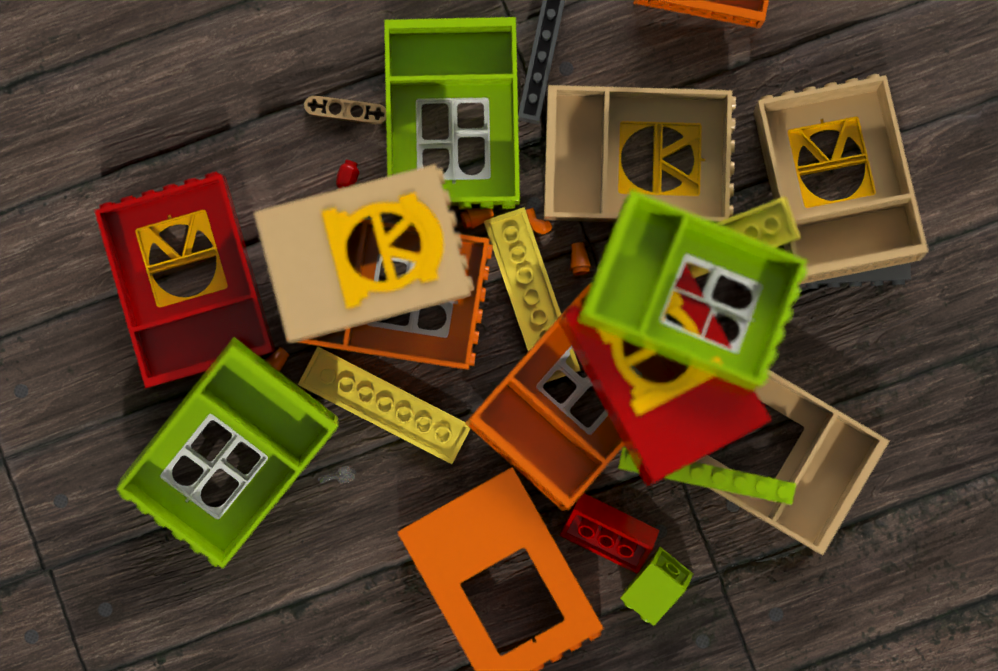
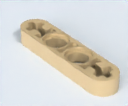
(345, 113)

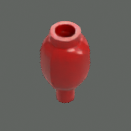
(347, 174)

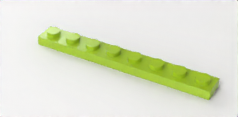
(725, 480)

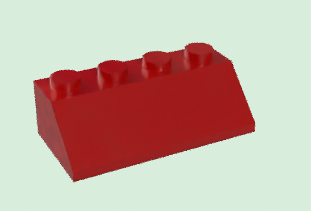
(609, 533)

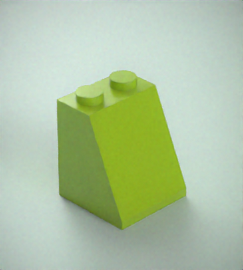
(657, 586)

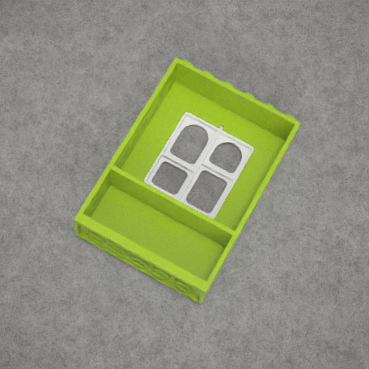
(453, 65)
(641, 272)
(257, 409)

